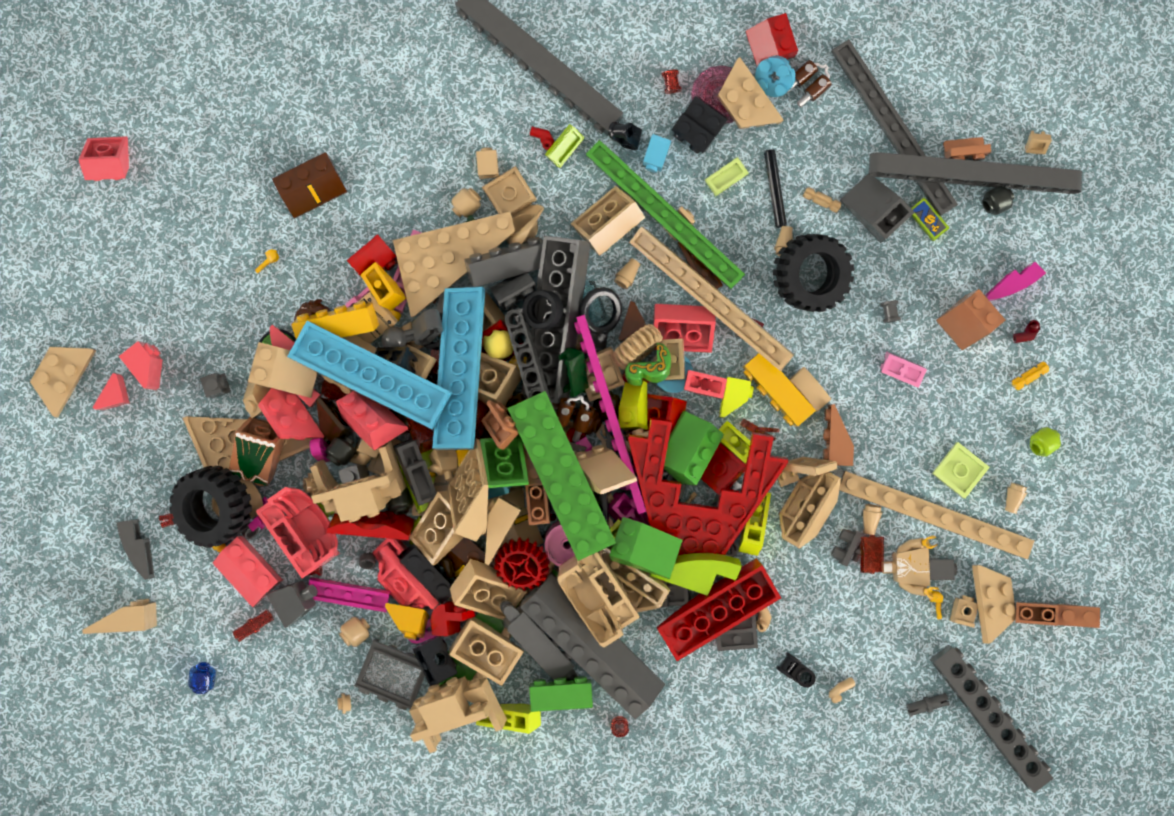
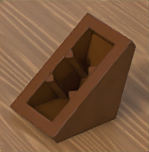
(632, 322)

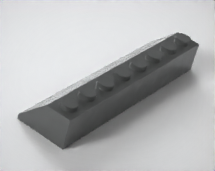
(563, 273)
(612, 667)

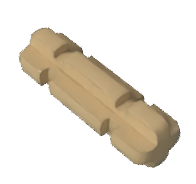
(822, 199)

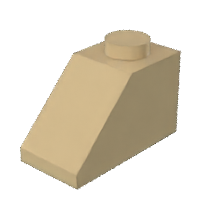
(253, 395)

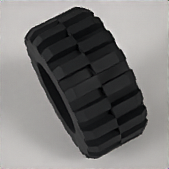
(837, 276)
(190, 512)

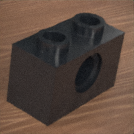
(425, 655)

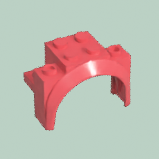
(300, 530)

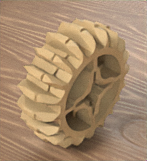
(637, 346)

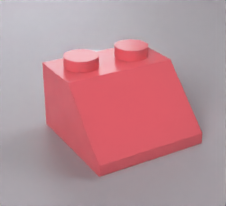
(105, 158)
(144, 364)

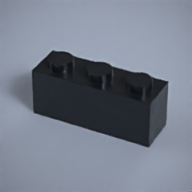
(429, 575)

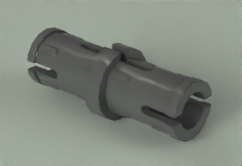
(927, 704)

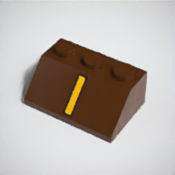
(309, 185)
(463, 552)

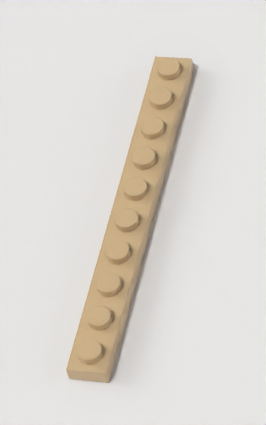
(712, 298)
(936, 515)

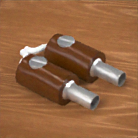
(817, 88)
(582, 419)

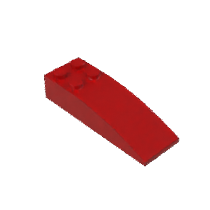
(720, 611)

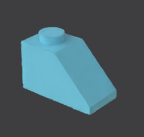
(656, 153)

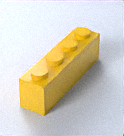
(342, 321)
(779, 389)

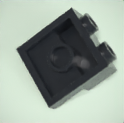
(699, 125)

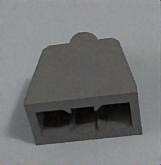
(293, 601)

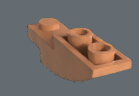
(536, 496)
(1057, 614)

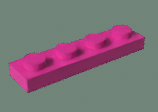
(350, 594)

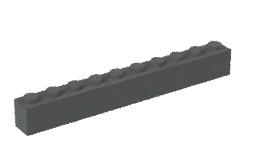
(540, 62)

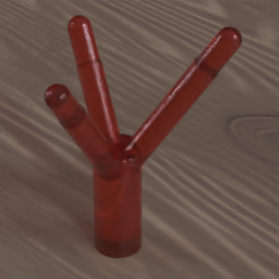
(753, 428)

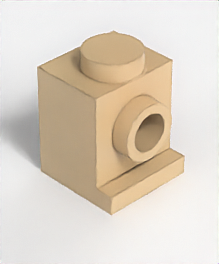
(958, 615)

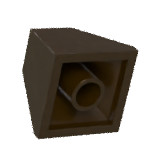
(330, 420)

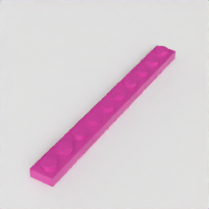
(607, 406)

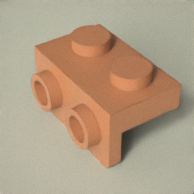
(966, 149)
(499, 424)

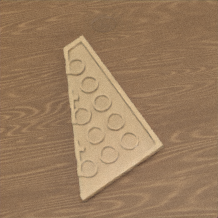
(437, 257)
(216, 436)

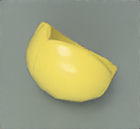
(498, 344)

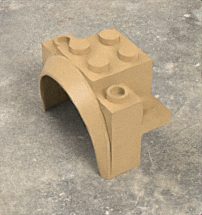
(359, 496)
(597, 597)
(447, 708)

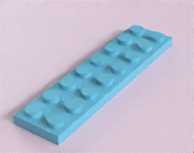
(460, 367)
(369, 375)

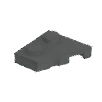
(739, 637)

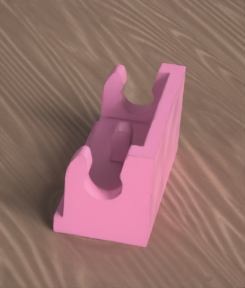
(903, 369)

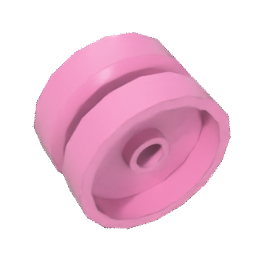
(555, 546)

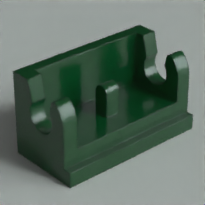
(575, 371)

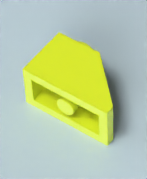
(735, 395)

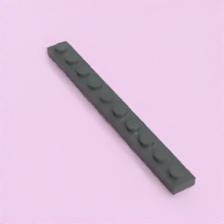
(889, 120)

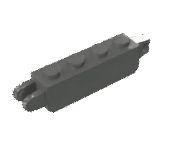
(537, 643)

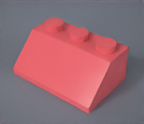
(687, 322)
(370, 419)
(247, 570)

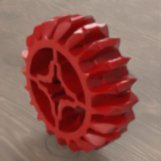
(528, 573)

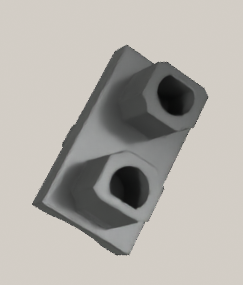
(845, 555)

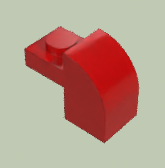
(447, 618)

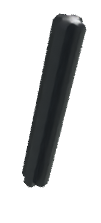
(775, 188)

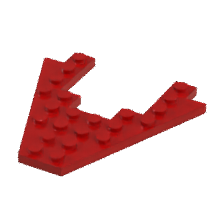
(701, 526)

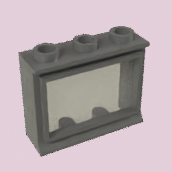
(390, 675)

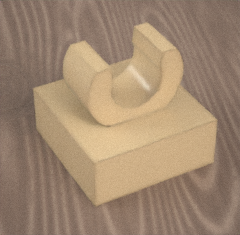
(1038, 143)
(787, 478)

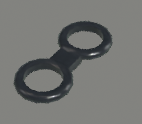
(600, 333)

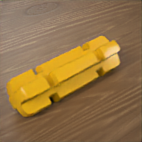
(1030, 375)

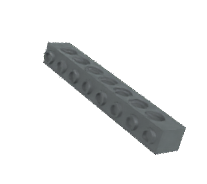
(1039, 774)

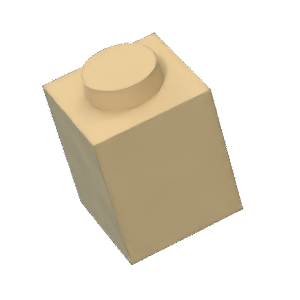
(487, 163)

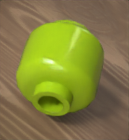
(1045, 442)

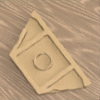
(746, 99)
(59, 375)
(994, 602)

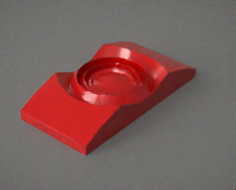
(380, 526)

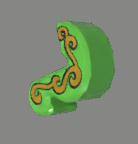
(651, 371)

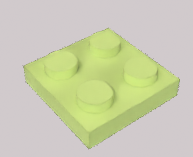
(960, 470)

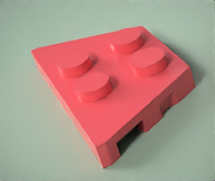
(288, 416)
(402, 583)

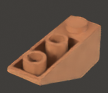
(839, 444)

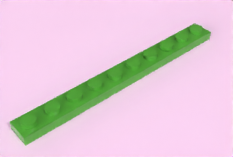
(665, 214)

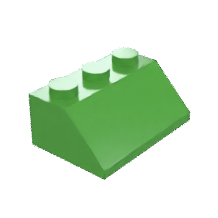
(691, 448)
(561, 694)

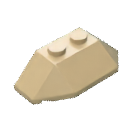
(808, 508)
(642, 589)

